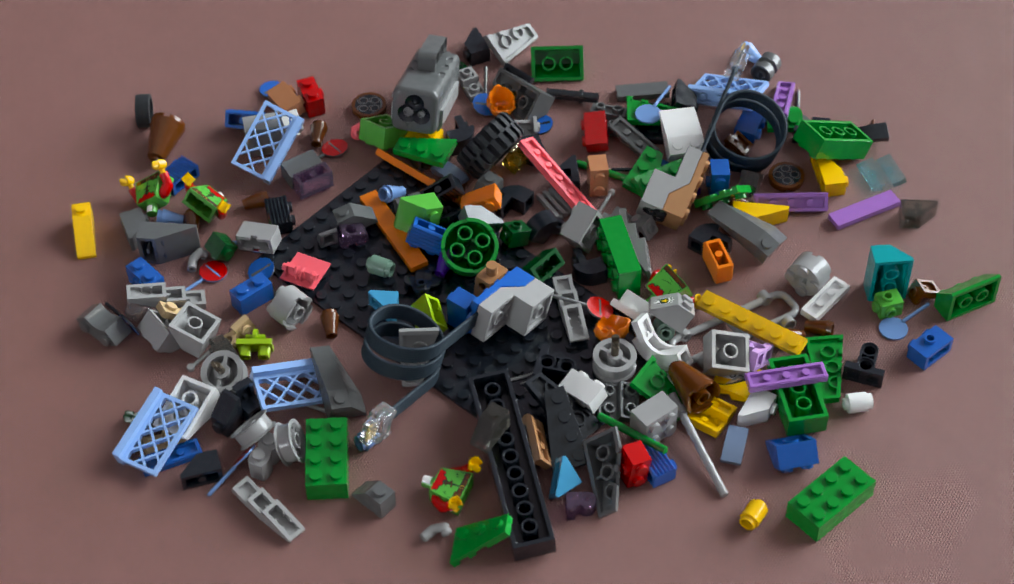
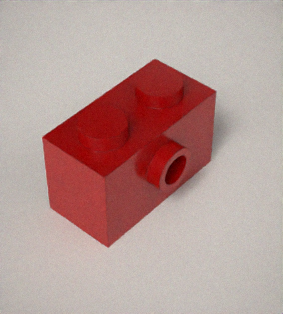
(312, 96)
(595, 131)
(634, 464)

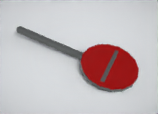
(334, 148)
(595, 305)

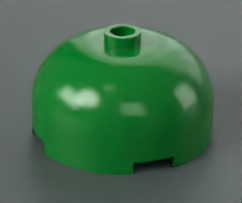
(471, 236)

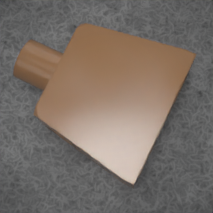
(488, 276)

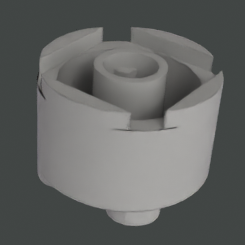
(808, 274)
(290, 307)

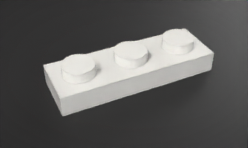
(825, 299)

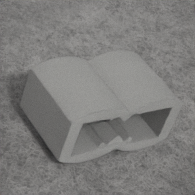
(263, 458)

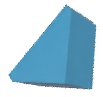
(379, 298)
(563, 478)

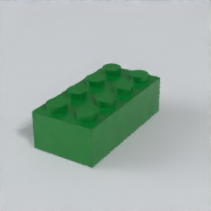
(832, 139)
(618, 255)
(802, 405)
(327, 458)
(830, 498)

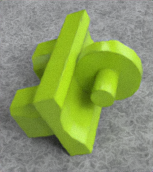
(255, 343)

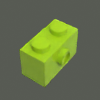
(432, 308)

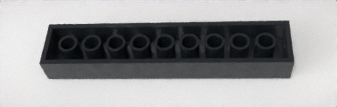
(514, 470)

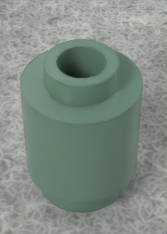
(380, 266)
(663, 330)

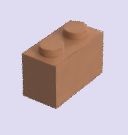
(286, 98)
(597, 175)

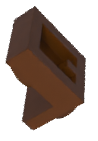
(738, 143)
(922, 289)

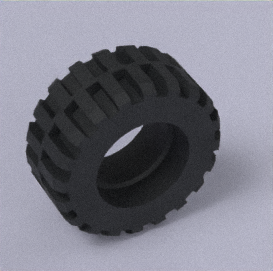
(490, 145)

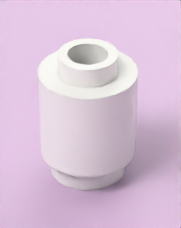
(857, 402)

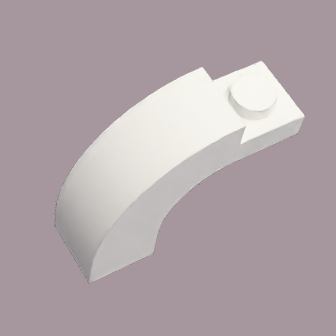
(650, 344)

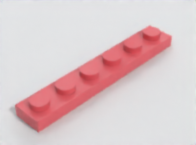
(552, 172)

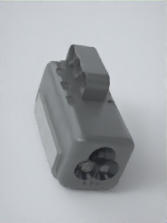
(426, 88)

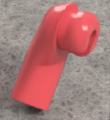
(355, 131)

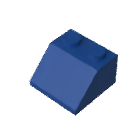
(793, 452)

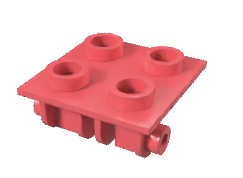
(304, 271)

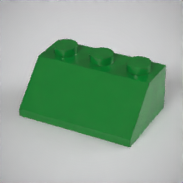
(557, 63)
(967, 296)

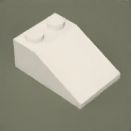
(679, 131)
(196, 394)

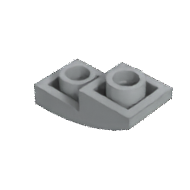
(470, 83)

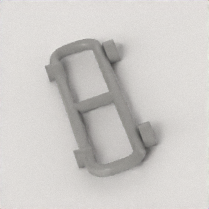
(764, 298)

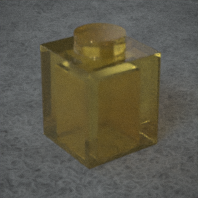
(514, 159)

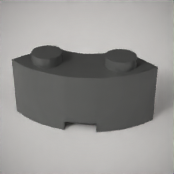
(103, 325)

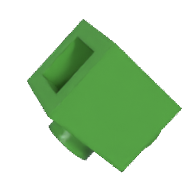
(887, 303)

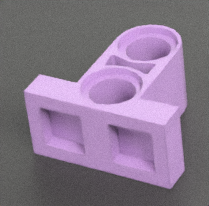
(759, 354)

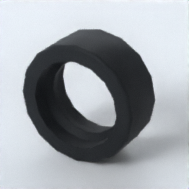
(143, 110)

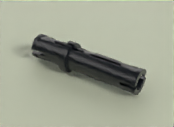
(569, 95)

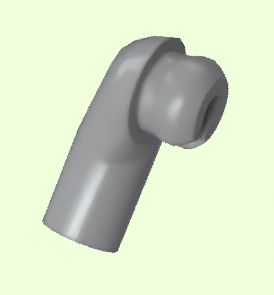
(194, 257)
(433, 529)

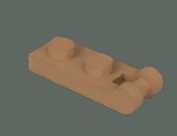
(537, 441)

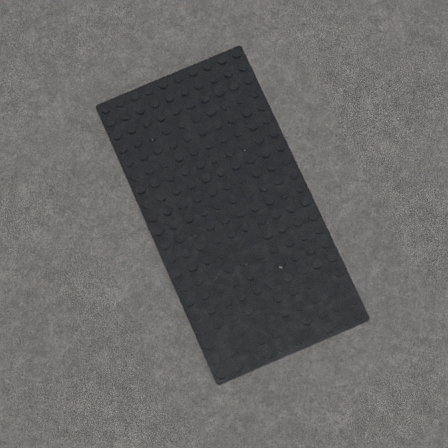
(348, 283)

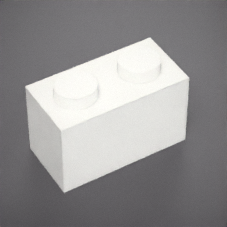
(584, 390)

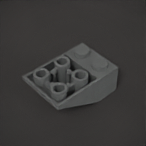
(166, 241)

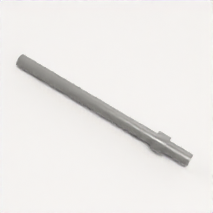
(682, 414)

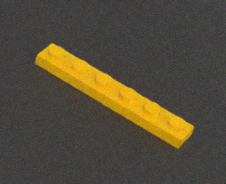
(751, 323)

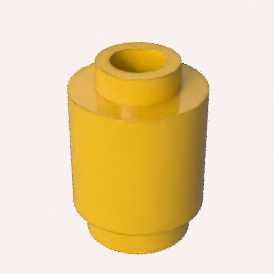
(753, 514)

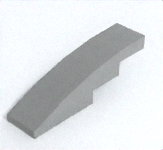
(639, 244)
(151, 293)
(571, 313)
(267, 509)

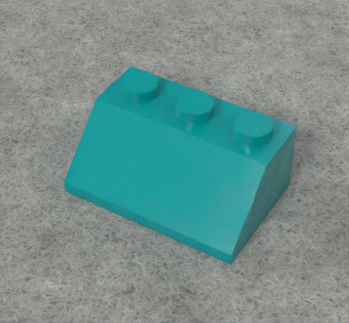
(887, 270)

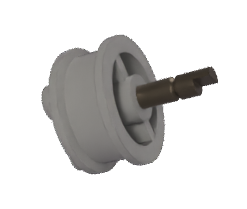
(614, 360)
(223, 370)

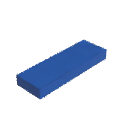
(180, 455)

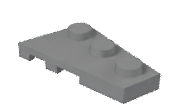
(510, 42)
(416, 339)

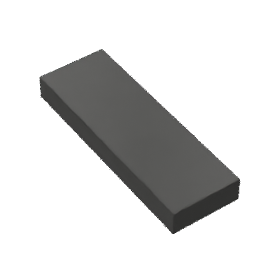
(641, 90)
(630, 136)

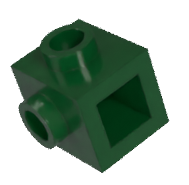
(515, 234)
(220, 246)

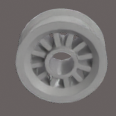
(253, 429)
(290, 442)

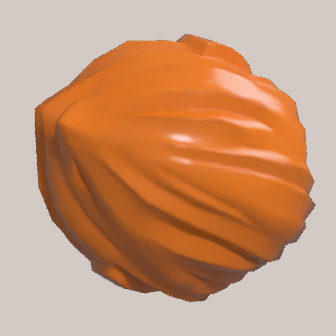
(500, 100)
(613, 325)

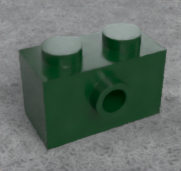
(544, 264)

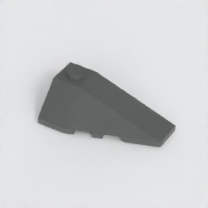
(529, 99)
(751, 232)
(336, 387)
(603, 463)

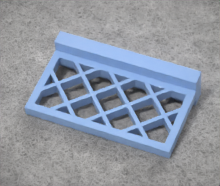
(711, 95)
(282, 148)
(290, 372)
(140, 426)

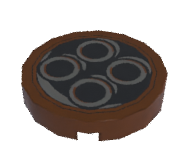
(368, 105)
(786, 176)

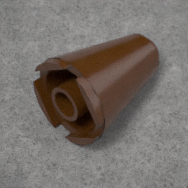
(164, 135)
(693, 387)

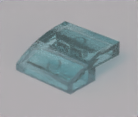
(881, 173)

